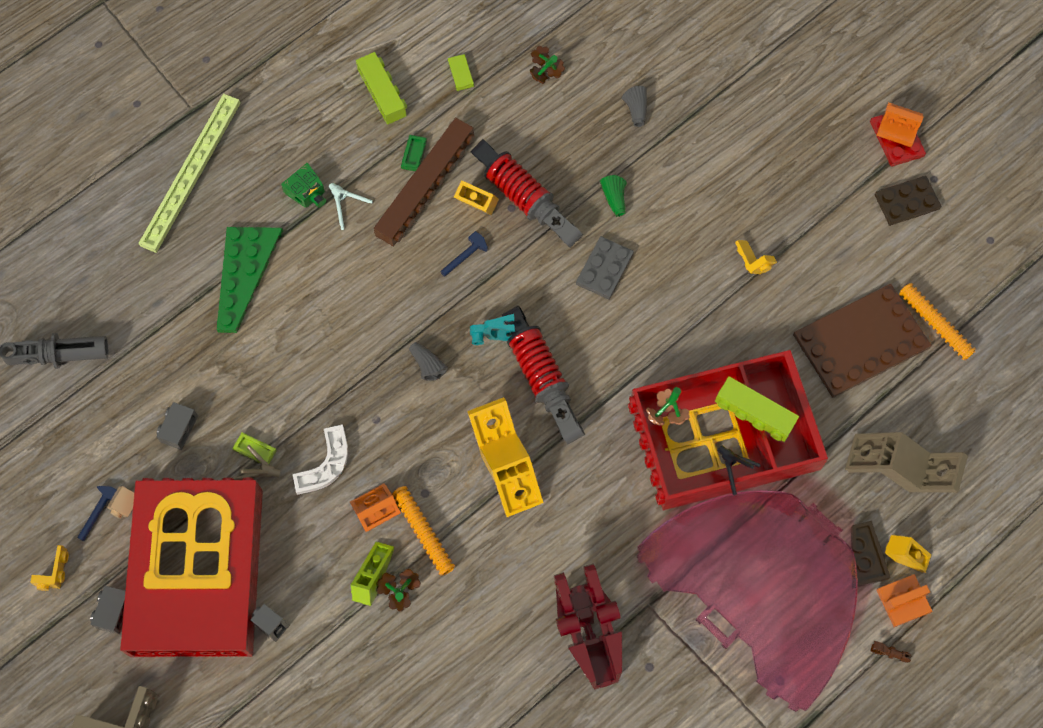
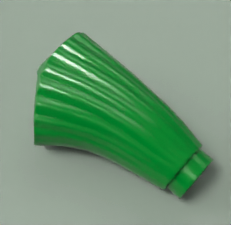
(613, 189)

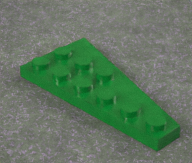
(244, 264)

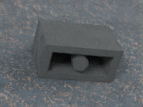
(176, 426)
(109, 610)
(269, 622)

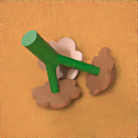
(667, 401)

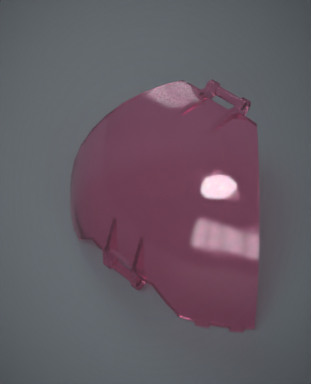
(772, 576)

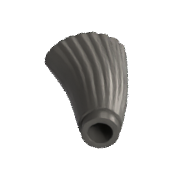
(637, 102)
(430, 365)

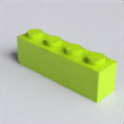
(381, 88)
(757, 409)

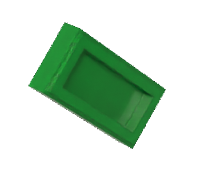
(413, 153)

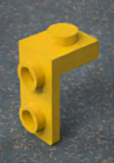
(754, 265)
(58, 575)

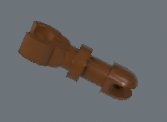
(891, 652)

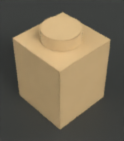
(121, 502)

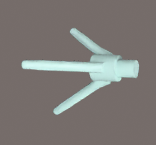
(339, 194)

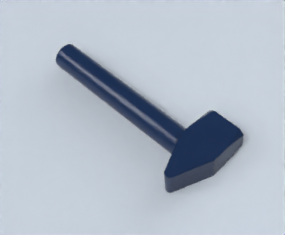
(477, 241)
(107, 494)

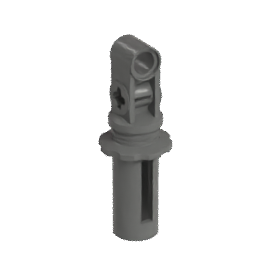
(55, 350)

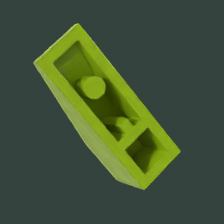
(375, 565)

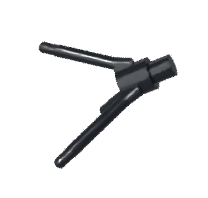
(730, 459)

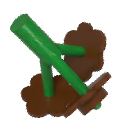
(553, 65)
(399, 599)

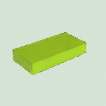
(460, 72)
(263, 449)

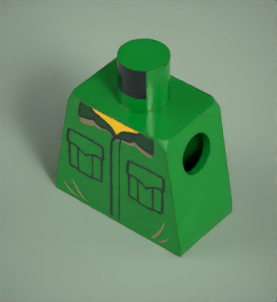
(305, 187)

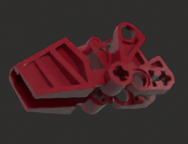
(597, 656)

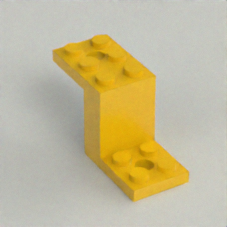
(505, 457)

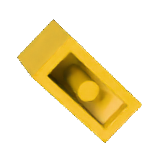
(908, 552)

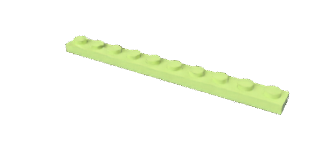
(189, 173)

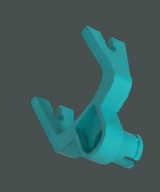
(486, 329)

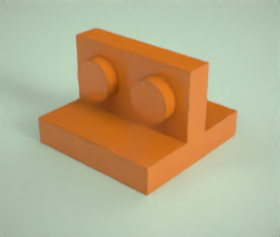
(900, 124)
(375, 507)
(905, 600)

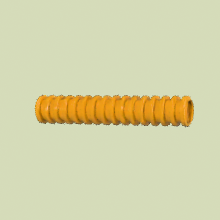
(937, 321)
(423, 530)

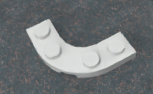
(332, 466)

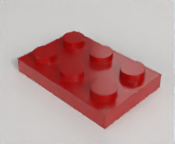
(896, 152)

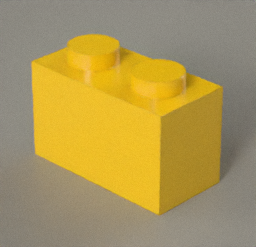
(476, 197)

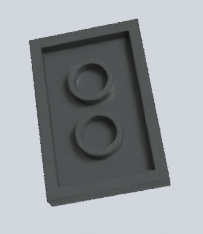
(604, 267)

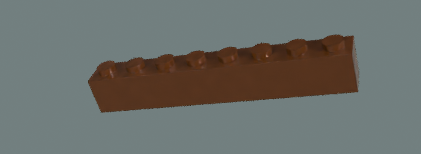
(424, 182)

